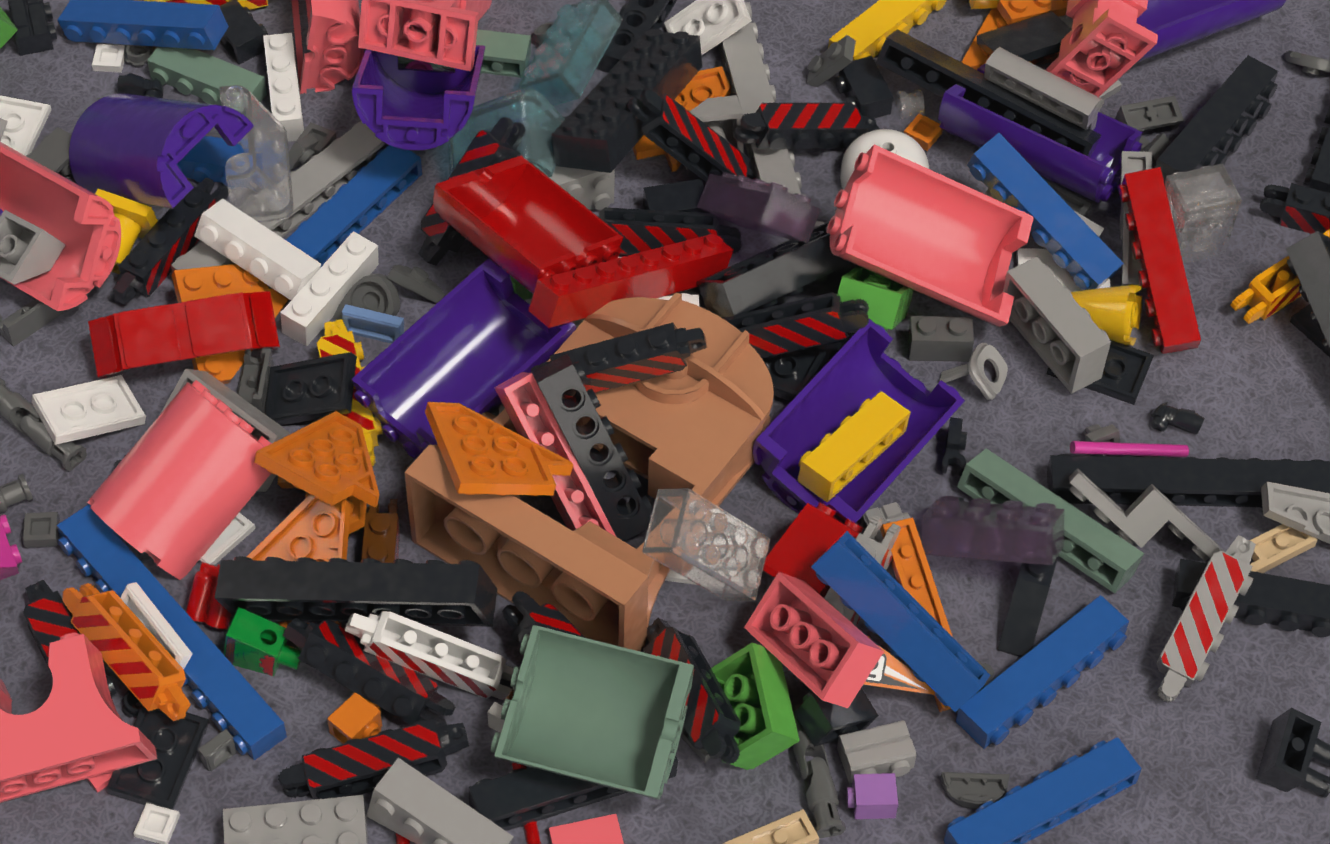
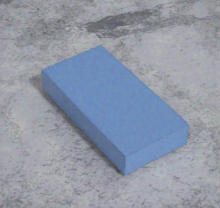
(372, 324)

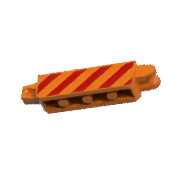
(129, 649)

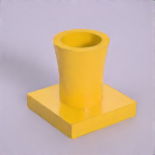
(135, 221)

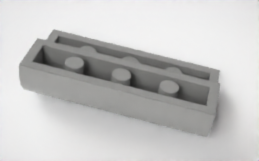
(1043, 88)

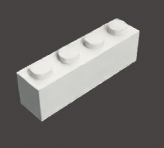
(284, 83)
(256, 248)
(327, 288)

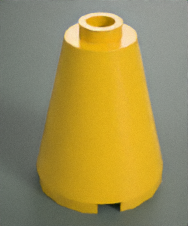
(1113, 310)

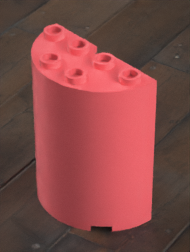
(332, 42)
(183, 480)

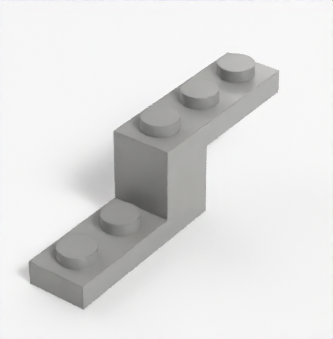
(1130, 162)
(1144, 516)

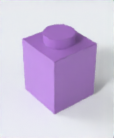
(873, 796)

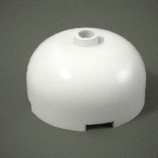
(888, 139)

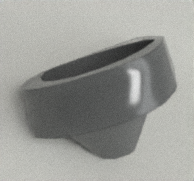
(372, 293)

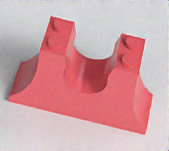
(73, 732)

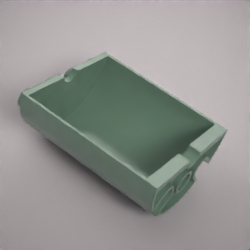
(595, 712)

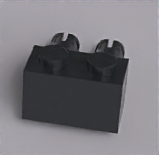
(1289, 754)

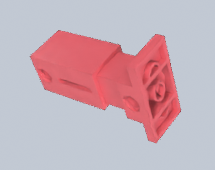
(423, 29)
(1102, 43)

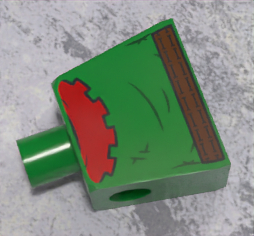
(258, 644)

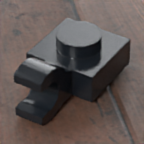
(955, 441)

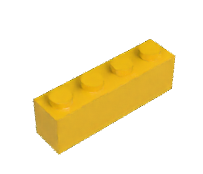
(853, 446)

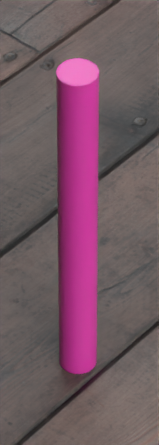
(1132, 449)

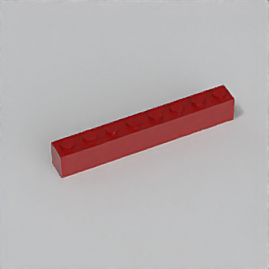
(644, 274)

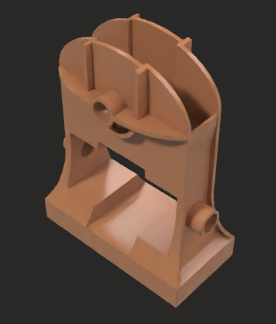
(677, 433)

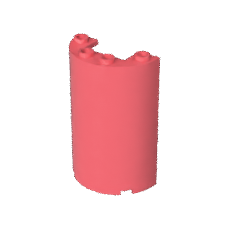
(70, 215)
(928, 233)

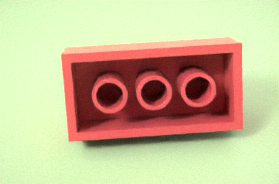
(813, 640)

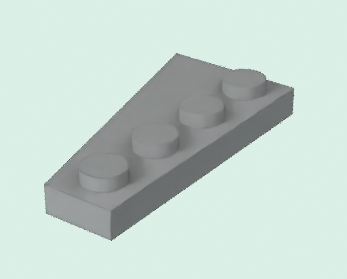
(1298, 508)

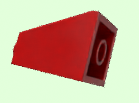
(805, 542)

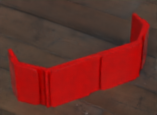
(183, 331)

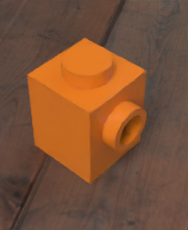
(355, 719)

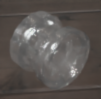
(909, 103)

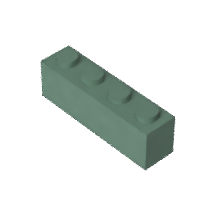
(201, 74)

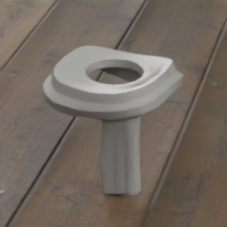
(975, 368)

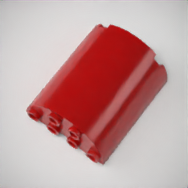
(525, 221)

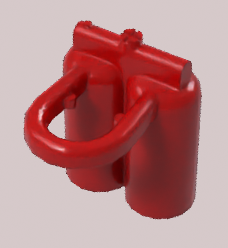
(202, 602)

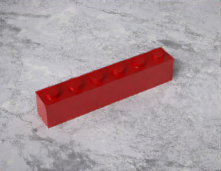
(1160, 261)

